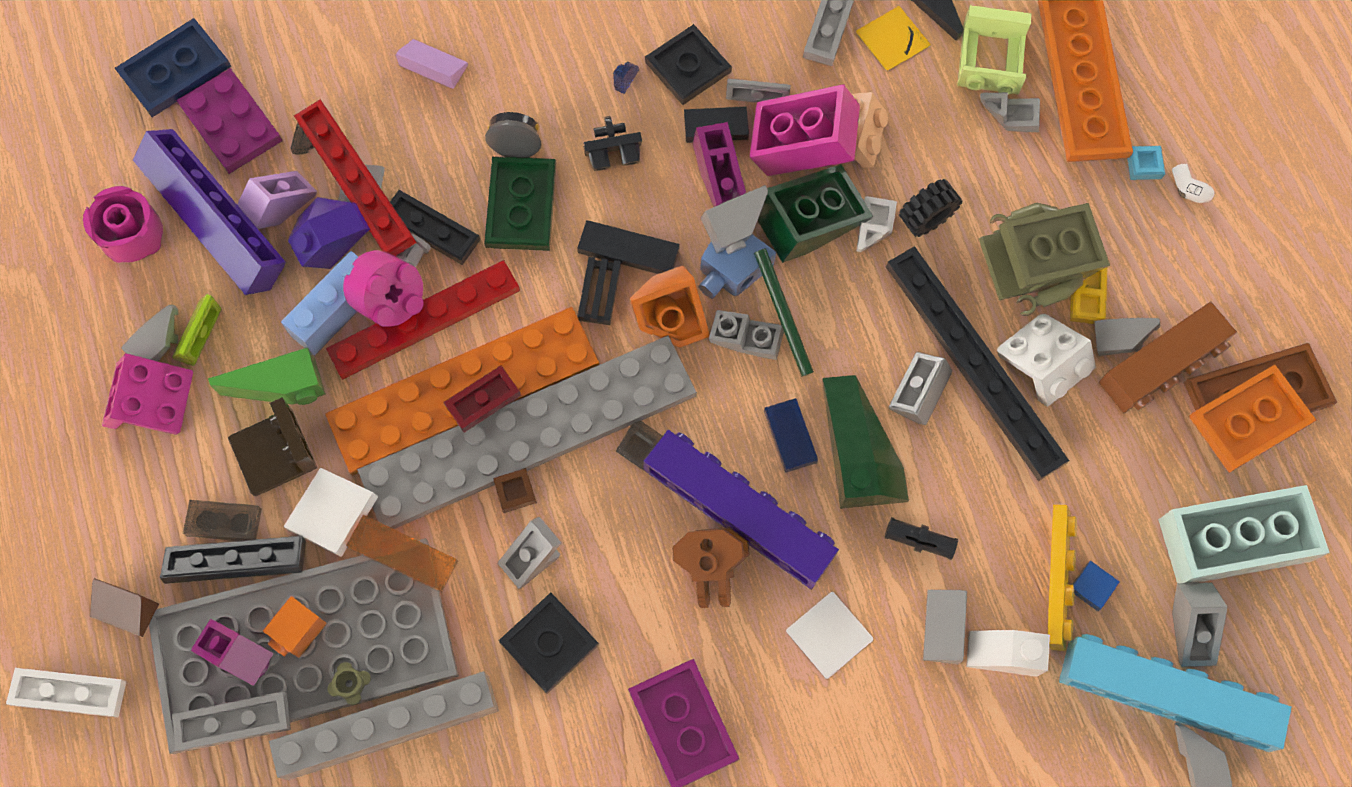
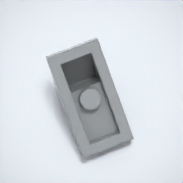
(530, 553)

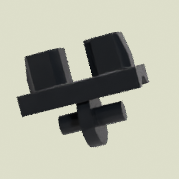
(627, 144)

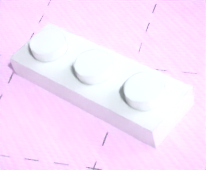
(66, 692)

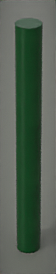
(783, 312)

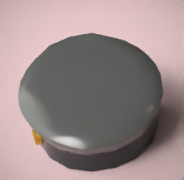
(513, 135)

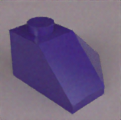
(326, 232)

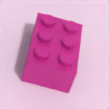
(805, 131)

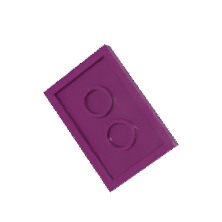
(229, 120)
(683, 724)

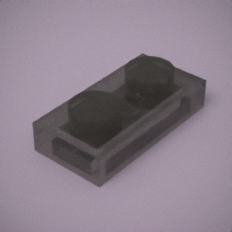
(222, 520)

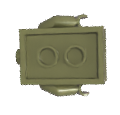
(1044, 252)

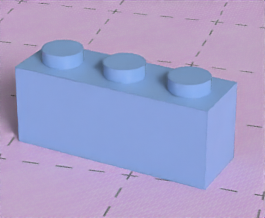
(322, 309)

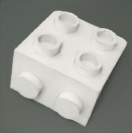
(1050, 355)

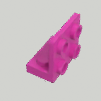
(147, 395)

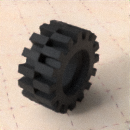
(930, 207)

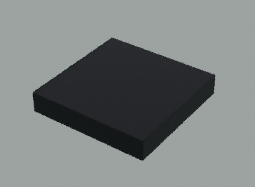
(688, 64)
(548, 643)

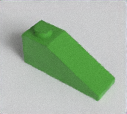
(286, 376)

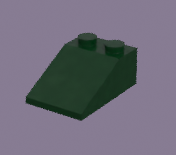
(811, 212)

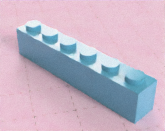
(1176, 694)

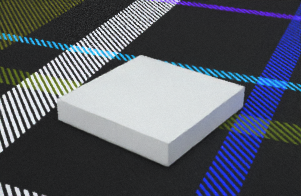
(330, 511)

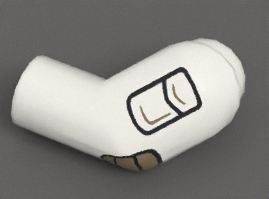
(1191, 188)

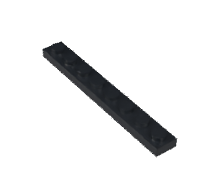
(977, 364)

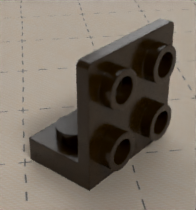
(272, 450)

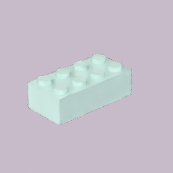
(1243, 535)

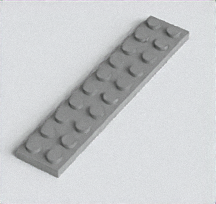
(527, 433)

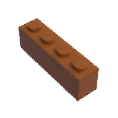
(1167, 357)

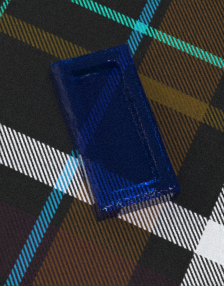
(790, 435)

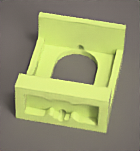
(998, 24)

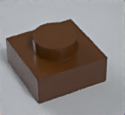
(514, 490)

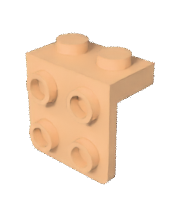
(870, 128)

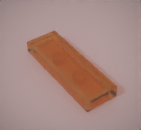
(402, 553)

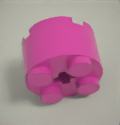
(123, 224)
(384, 288)

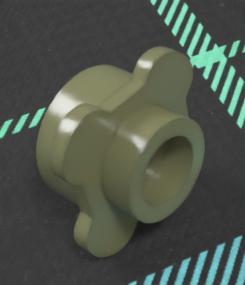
(338, 685)

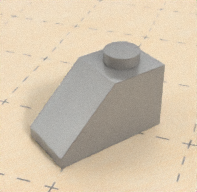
(734, 220)
(1198, 623)

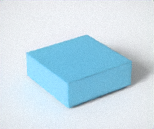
(1146, 163)

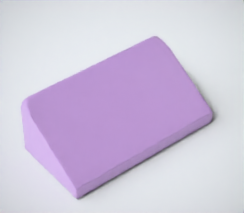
(431, 63)

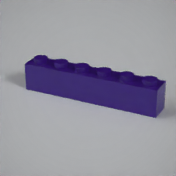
(209, 211)
(737, 506)

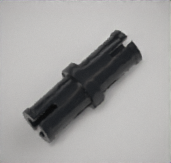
(921, 538)

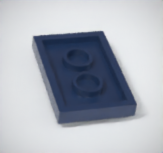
(173, 67)

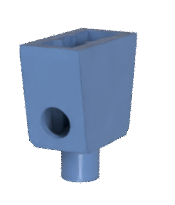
(732, 271)

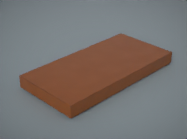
(1296, 364)

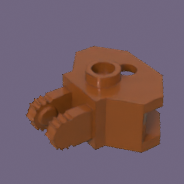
(711, 564)

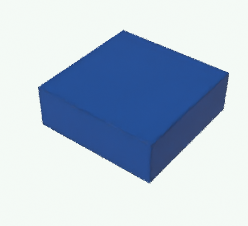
(1094, 585)

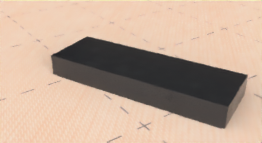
(435, 228)
(628, 247)

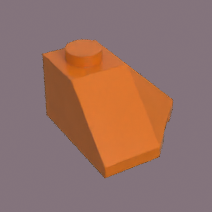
(671, 308)

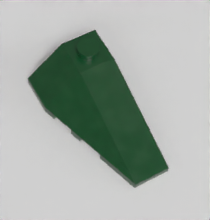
(862, 453)

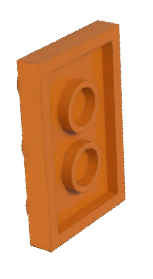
(1252, 418)

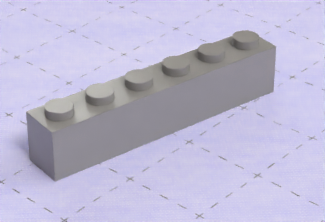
(383, 726)

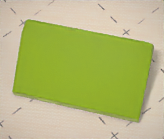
(197, 331)

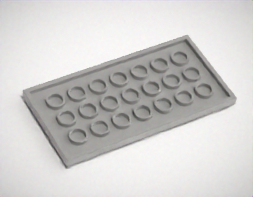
(372, 620)

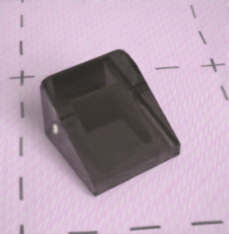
(638, 443)

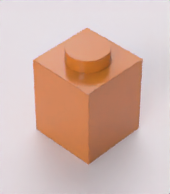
(293, 628)

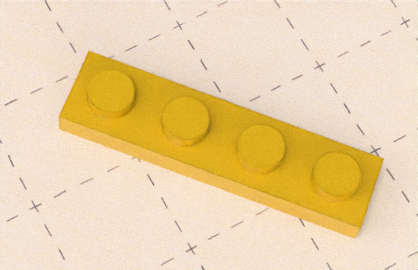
(1060, 592)

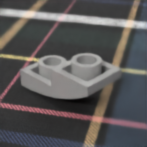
(746, 336)

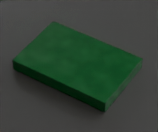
(520, 203)

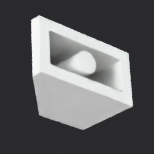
(1009, 651)

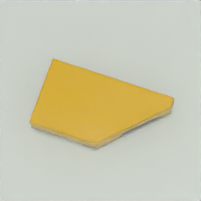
(1089, 301)

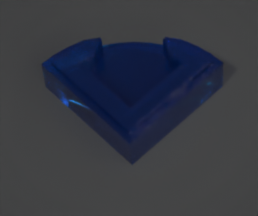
(624, 75)

